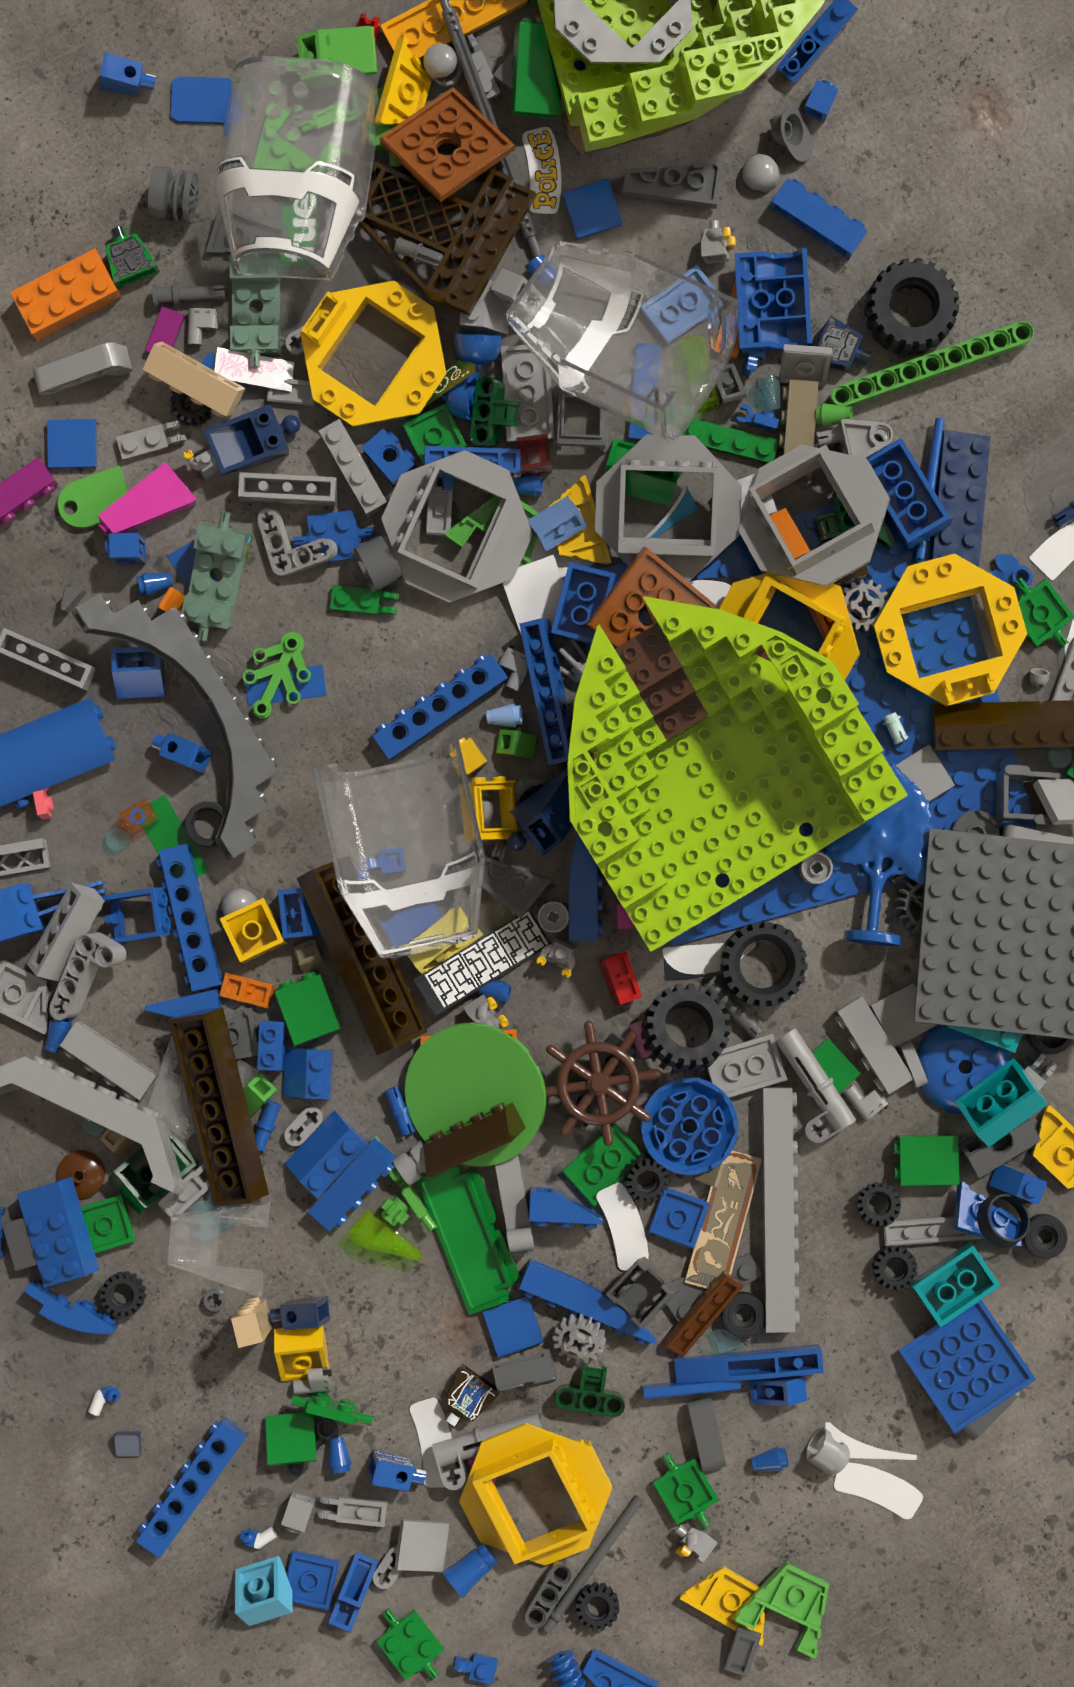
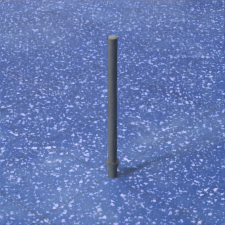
(556, 1615)

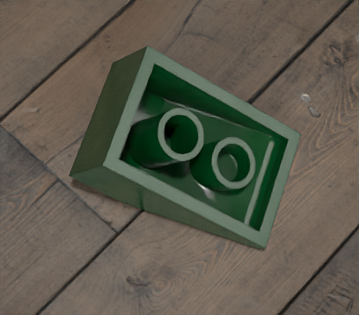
(135, 1176)

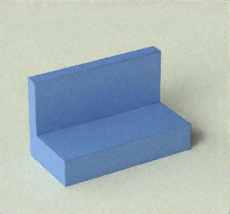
(557, 523)

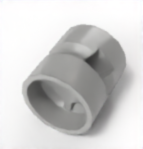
(815, 868)
(553, 917)
(412, 1164)

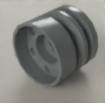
(177, 194)

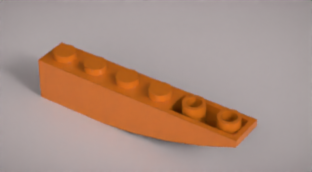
(798, 549)

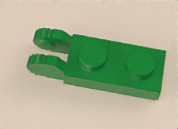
(361, 600)

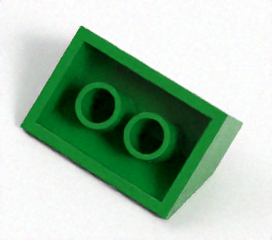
(644, 484)

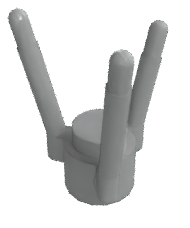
(578, 667)

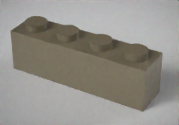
(799, 416)

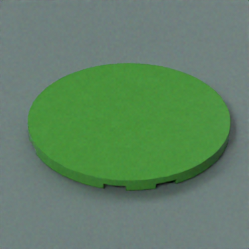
(469, 1072)

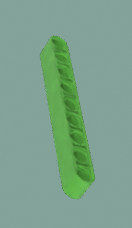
(940, 358)

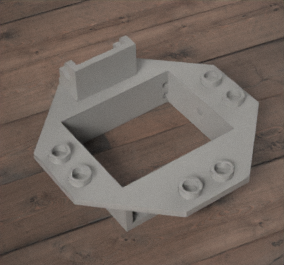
(603, 46)
(681, 455)
(858, 492)
(502, 544)

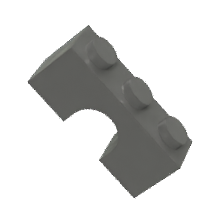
(985, 1159)

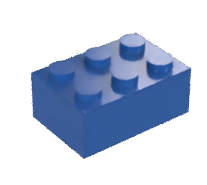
(580, 597)

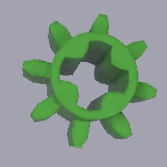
(395, 1210)

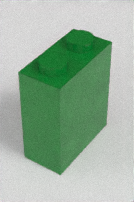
(307, 1008)
(926, 1159)

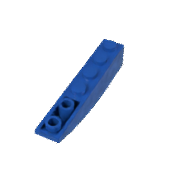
(582, 896)
(579, 1298)
(750, 1364)

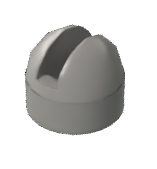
(1039, 677)

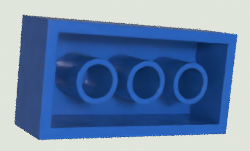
(912, 501)
(58, 1232)

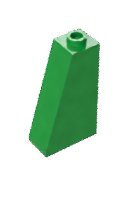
(533, 78)

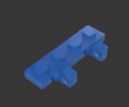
(503, 457)

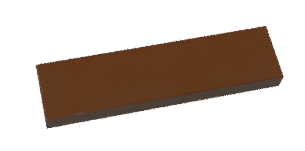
(703, 1314)

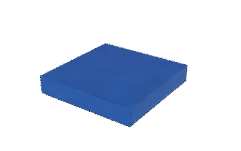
(592, 209)
(72, 443)
(679, 1218)
(513, 1326)
(312, 1579)

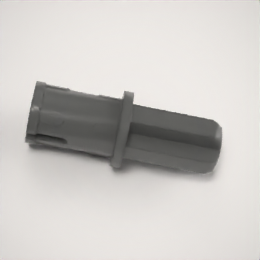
(418, 252)

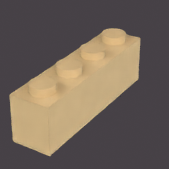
(193, 379)
(252, 1322)

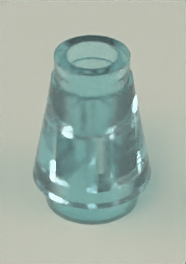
(770, 392)

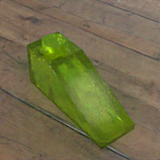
(379, 1236)

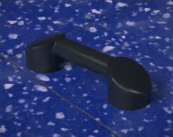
(326, 1429)

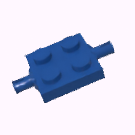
(340, 528)

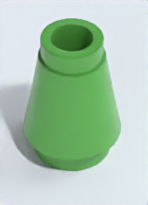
(832, 414)

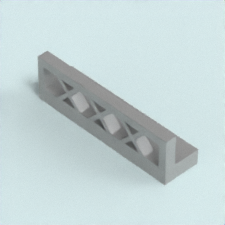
(22, 847)

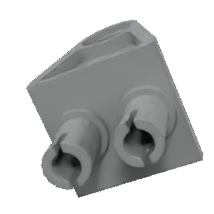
(857, 437)

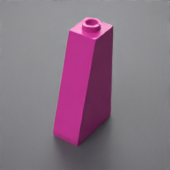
(147, 502)

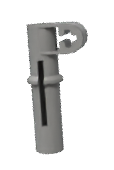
(819, 1087)
(453, 1449)

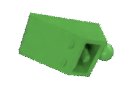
(345, 45)

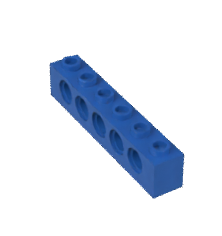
(494, 678)
(547, 689)
(166, 861)
(158, 1541)

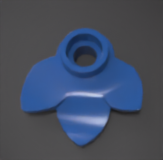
(1008, 568)

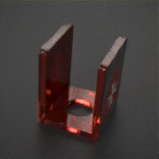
(536, 444)

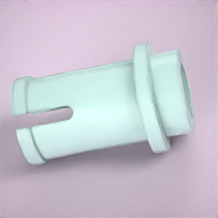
(895, 727)

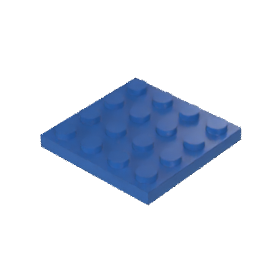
(967, 1366)

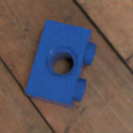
(377, 448)
(126, 548)
(271, 1045)

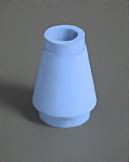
(505, 716)

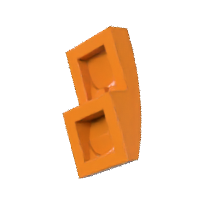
(247, 990)

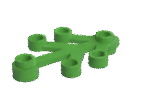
(279, 671)

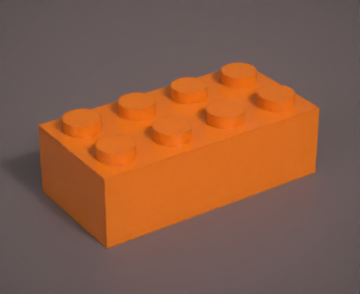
(65, 294)

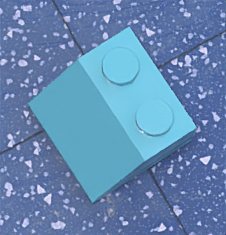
(262, 1591)

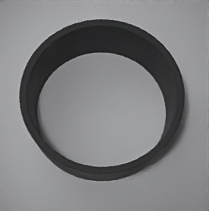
(987, 1229)

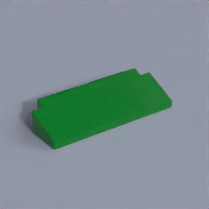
(469, 1238)

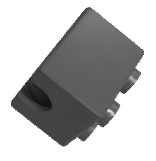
(642, 1292)

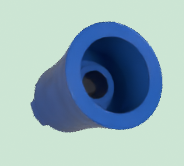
(470, 1569)

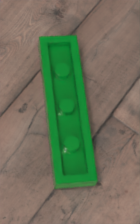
(733, 441)

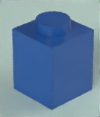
(820, 100)

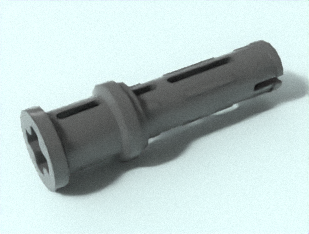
(177, 294)
(733, 1007)

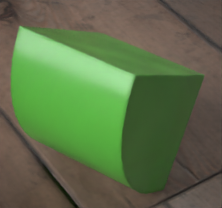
(516, 744)
(258, 1092)

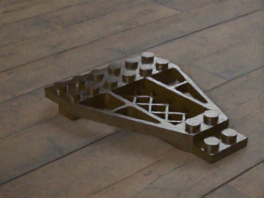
(476, 245)

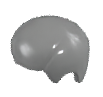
(760, 173)
(236, 899)

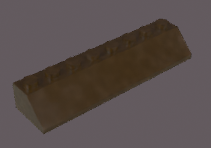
(1003, 726)
(370, 980)
(218, 1107)

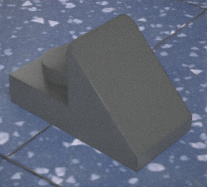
(730, 386)

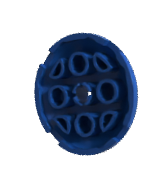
(940, 1058)
(704, 1146)

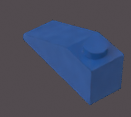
(187, 1004)

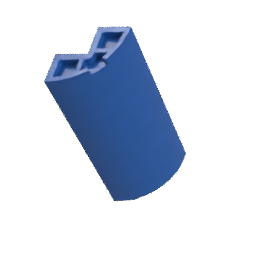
(53, 750)

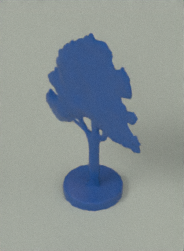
(895, 834)

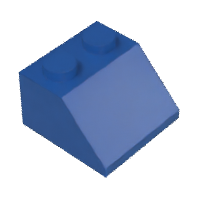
(308, 1073)

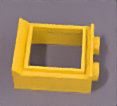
(507, 804)

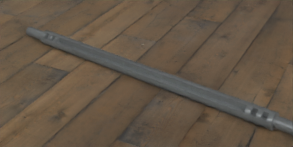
(455, 30)

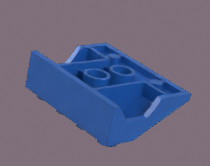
(773, 300)

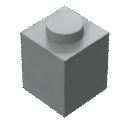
(298, 1512)

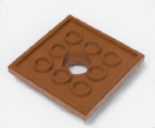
(443, 122)
(643, 578)

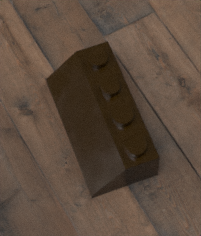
(472, 1138)

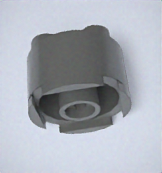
(376, 563)

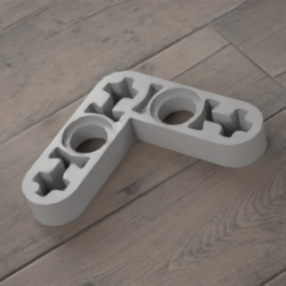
(291, 555)

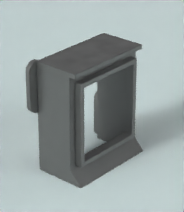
(576, 439)
(1019, 773)
(524, 1370)

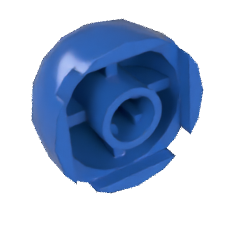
(477, 348)
(461, 398)

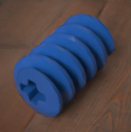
(566, 1669)

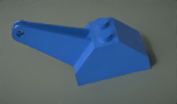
(21, 913)

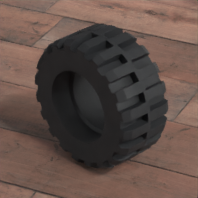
(917, 276)

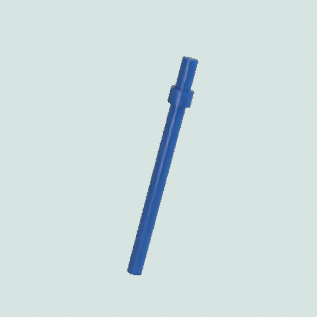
(932, 473)

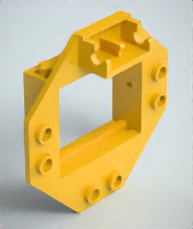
(414, 381)
(935, 584)
(752, 596)
(516, 1448)

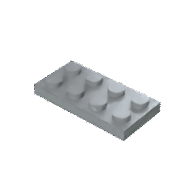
(530, 385)

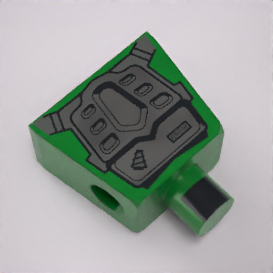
(129, 258)

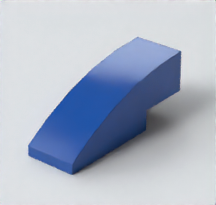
(353, 1592)

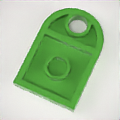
(92, 496)

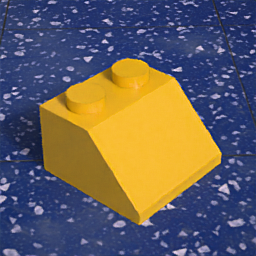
(253, 931)
(298, 1351)

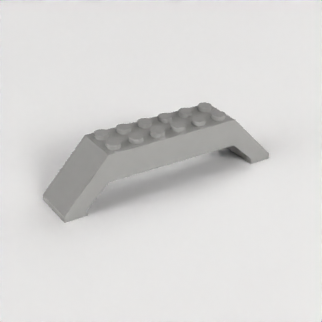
(100, 1107)

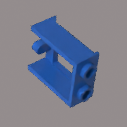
(159, 903)

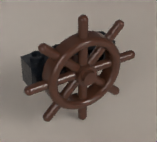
(596, 1082)

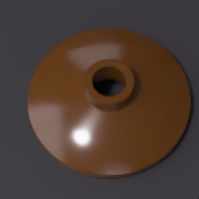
(92, 1171)

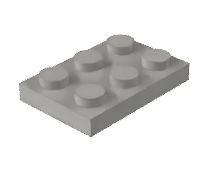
(748, 1066)

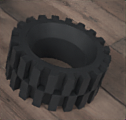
(793, 973)
(670, 1052)

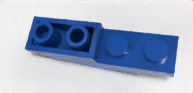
(816, 39)
(78, 1317)

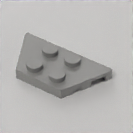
(24, 996)

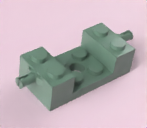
(260, 331)
(212, 601)

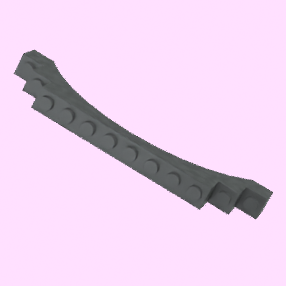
(244, 751)

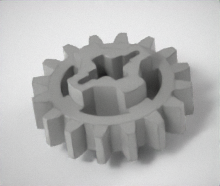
(862, 593)
(579, 1338)

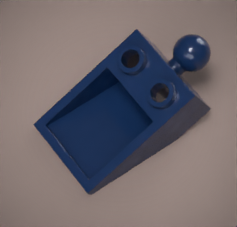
(244, 439)
(543, 816)

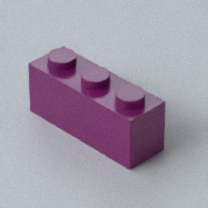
(24, 488)

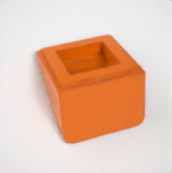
(172, 599)

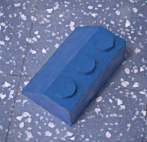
(326, 1154)

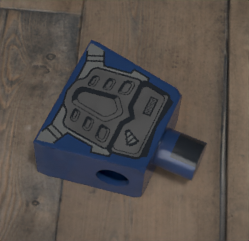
(844, 345)
(302, 1313)

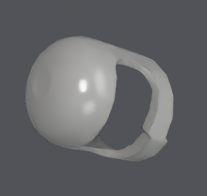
(440, 62)
(831, 1457)

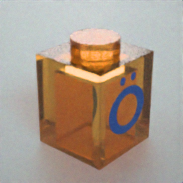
(138, 817)

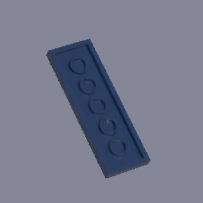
(962, 494)

